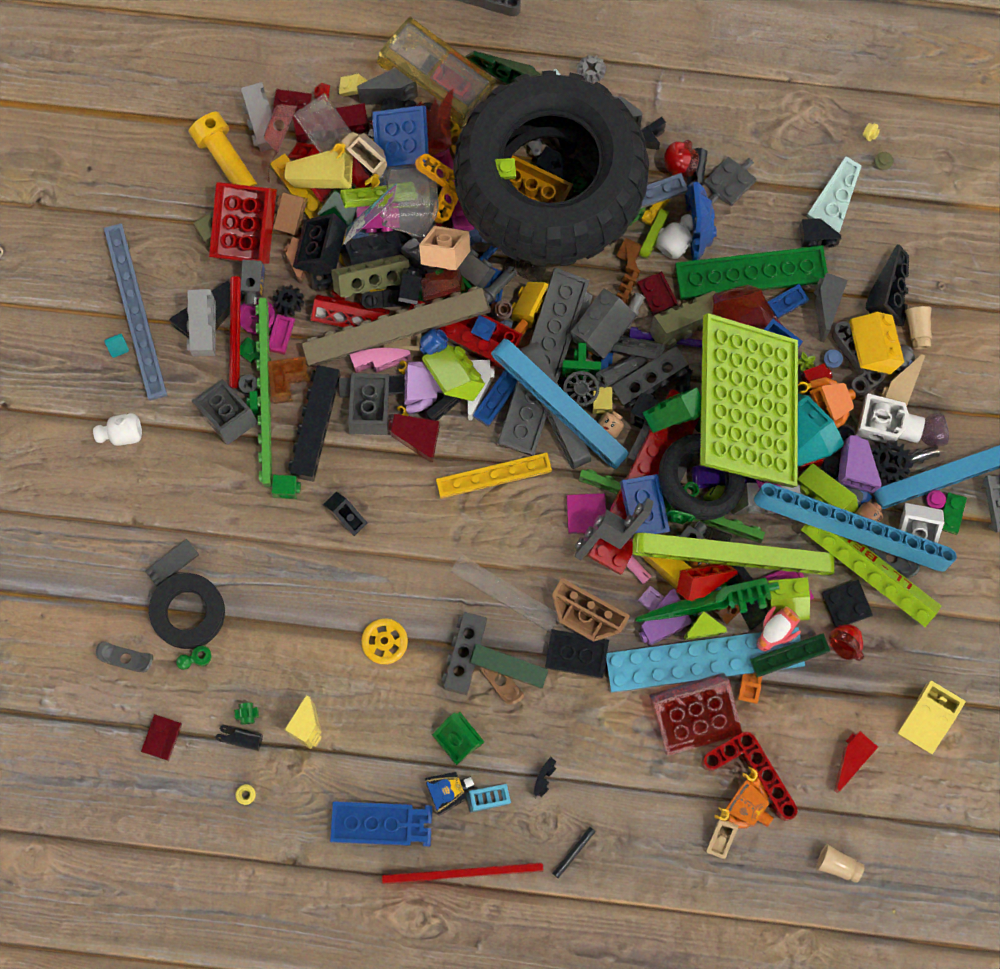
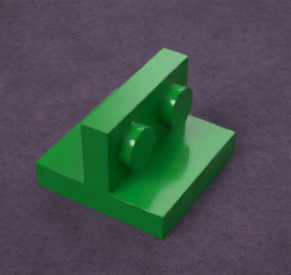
(580, 364)
(457, 737)

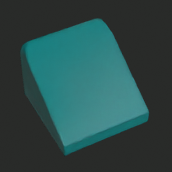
(116, 345)

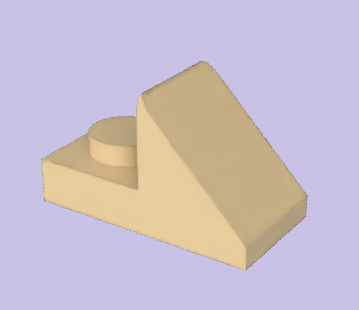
(722, 838)

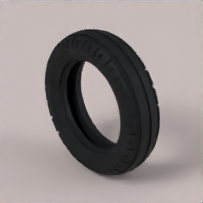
(680, 499)

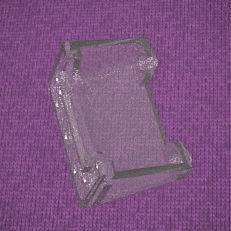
(414, 200)

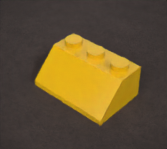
(877, 342)

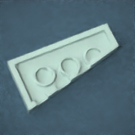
(835, 197)

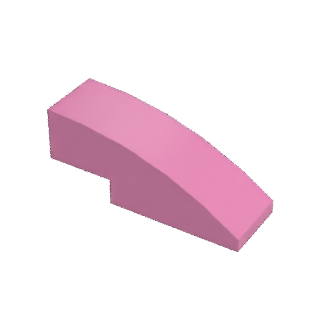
(378, 358)

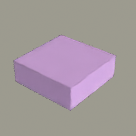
(651, 599)

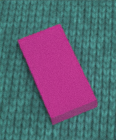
(281, 334)

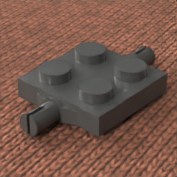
(730, 181)

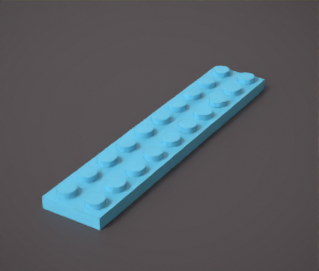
(685, 661)

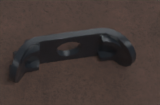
(830, 464)

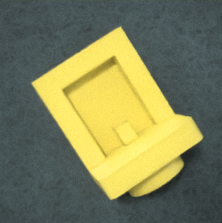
(349, 84)

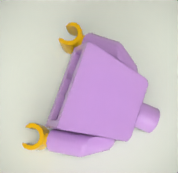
(419, 387)

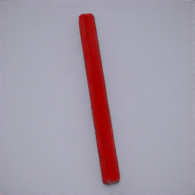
(234, 370)

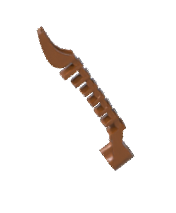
(629, 252)

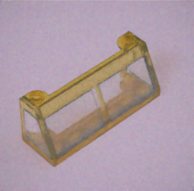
(436, 68)

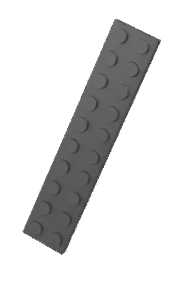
(553, 333)

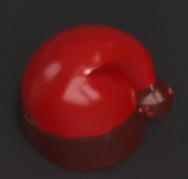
(681, 158)
(847, 642)

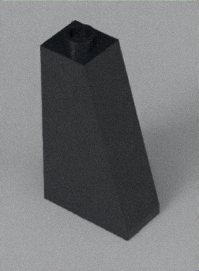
(222, 298)

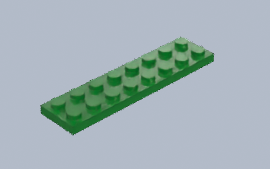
(760, 270)

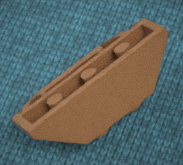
(586, 612)

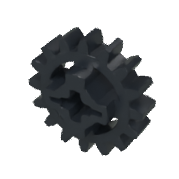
(895, 468)

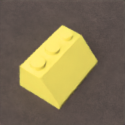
(305, 724)

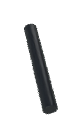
(574, 852)

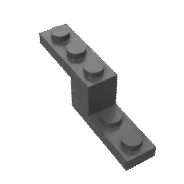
(613, 528)

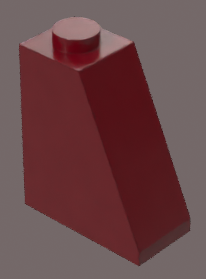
(416, 434)

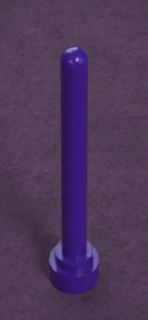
(638, 334)

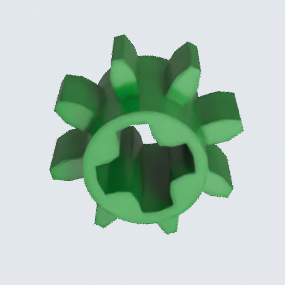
(246, 713)

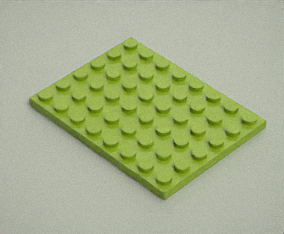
(749, 401)

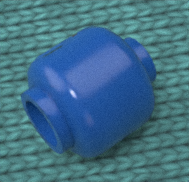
(433, 341)

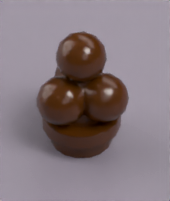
(501, 310)

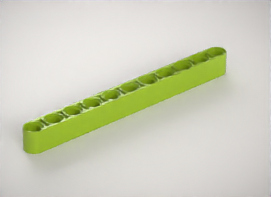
(733, 554)

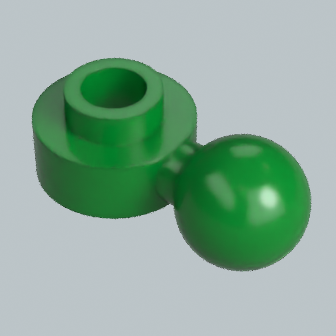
(184, 661)

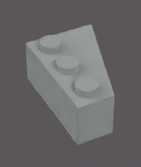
(259, 112)
(201, 323)

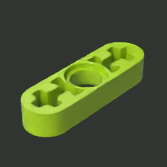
(652, 236)

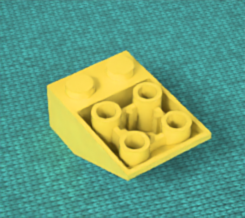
(931, 717)

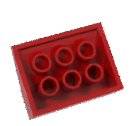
(242, 222)

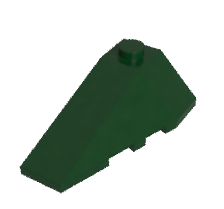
(501, 68)

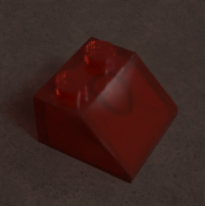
(442, 284)

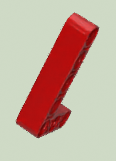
(765, 765)

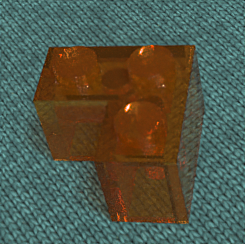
(283, 374)

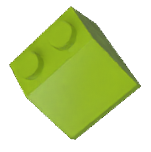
(793, 594)

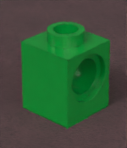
(285, 487)

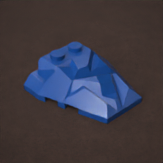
(702, 219)

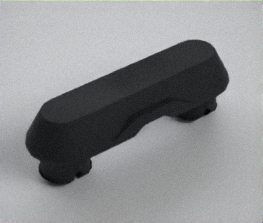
(382, 299)

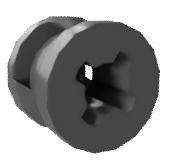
(245, 387)

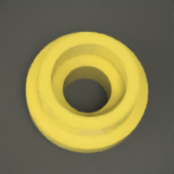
(871, 131)
(252, 794)

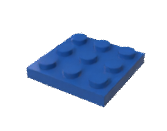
(401, 134)

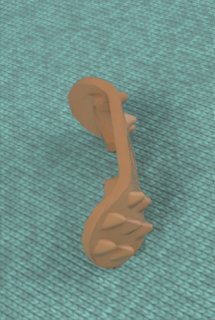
(509, 692)

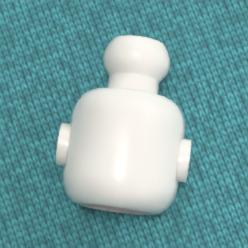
(675, 237)
(120, 430)

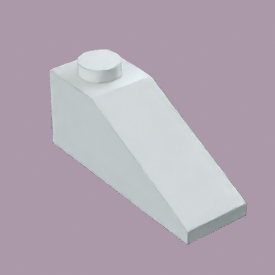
(486, 372)

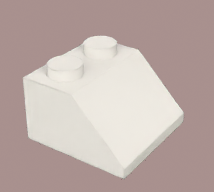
(922, 521)

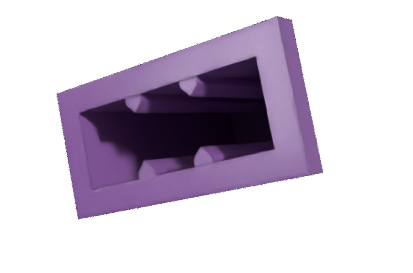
(858, 466)
(658, 630)

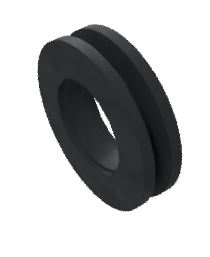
(167, 592)

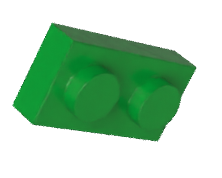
(953, 513)

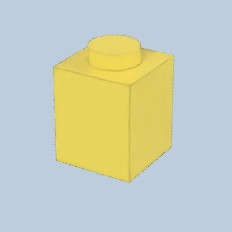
(603, 402)

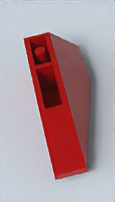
(461, 335)

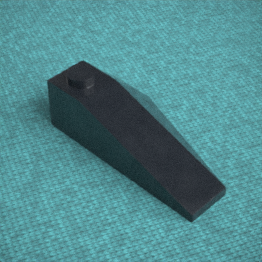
(890, 287)

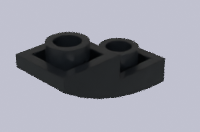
(541, 783)

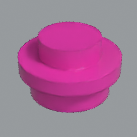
(936, 499)

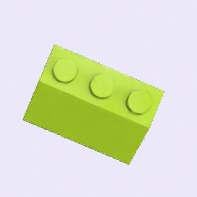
(454, 373)

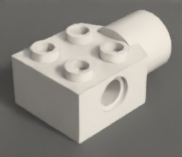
(888, 420)

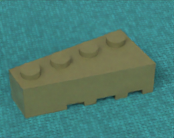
(682, 322)

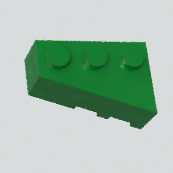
(674, 410)

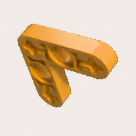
(448, 186)

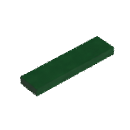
(790, 655)
(508, 666)

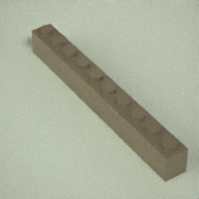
(396, 327)

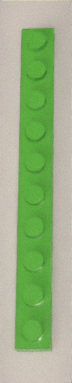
(264, 401)
(734, 527)

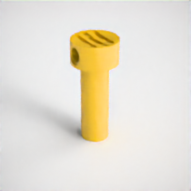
(211, 133)

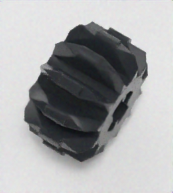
(295, 298)

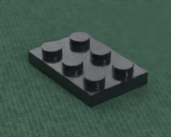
(576, 654)

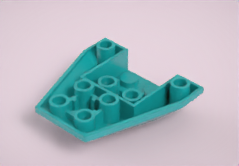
(816, 432)

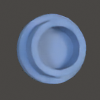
(833, 358)

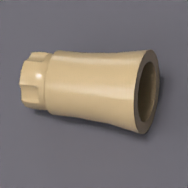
(920, 326)
(839, 864)

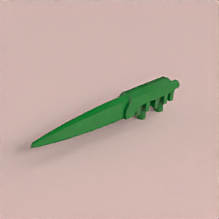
(717, 599)

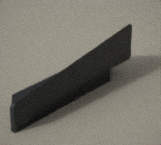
(754, 615)

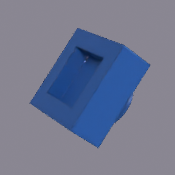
(484, 328)

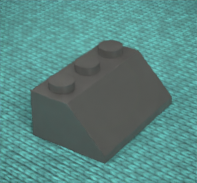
(603, 324)

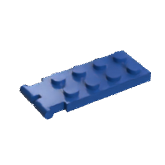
(380, 824)

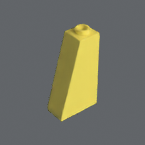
(321, 171)

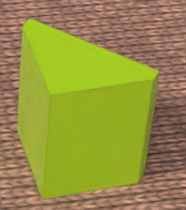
(704, 627)

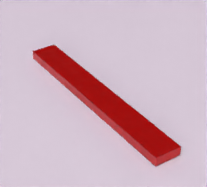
(462, 873)

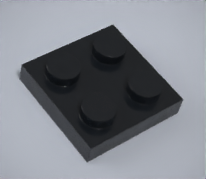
(847, 604)

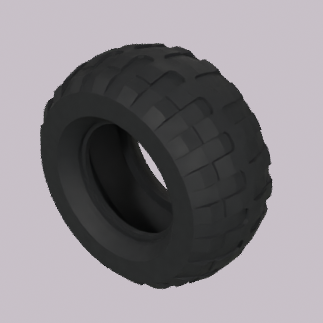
(561, 109)

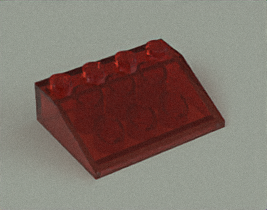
(696, 714)

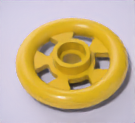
(370, 649)

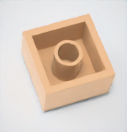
(444, 248)

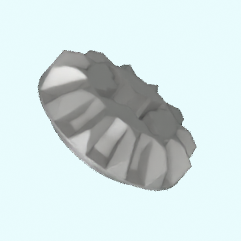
(591, 76)

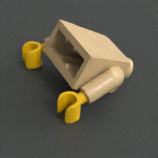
(366, 152)

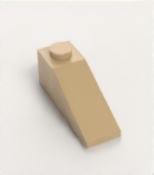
(902, 386)

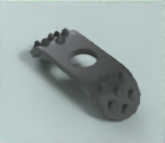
(903, 566)
(111, 655)

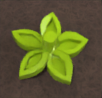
(806, 362)

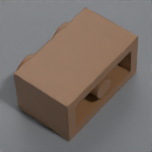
(289, 213)

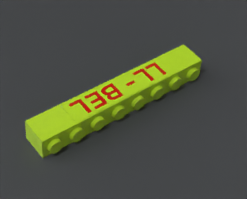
(877, 574)

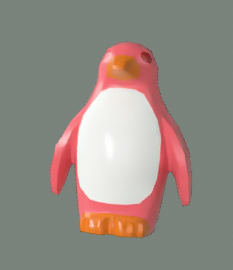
(778, 628)

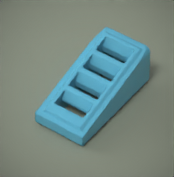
(472, 803)

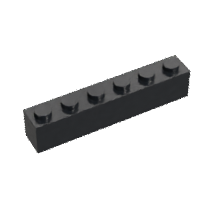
(315, 423)

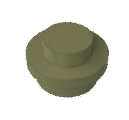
(884, 160)

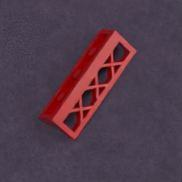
(347, 308)

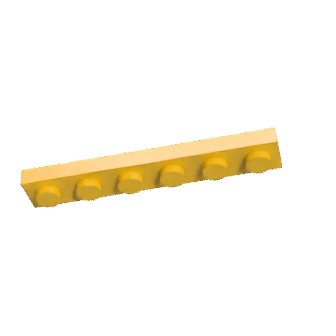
(493, 475)

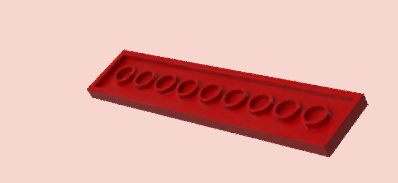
(645, 464)

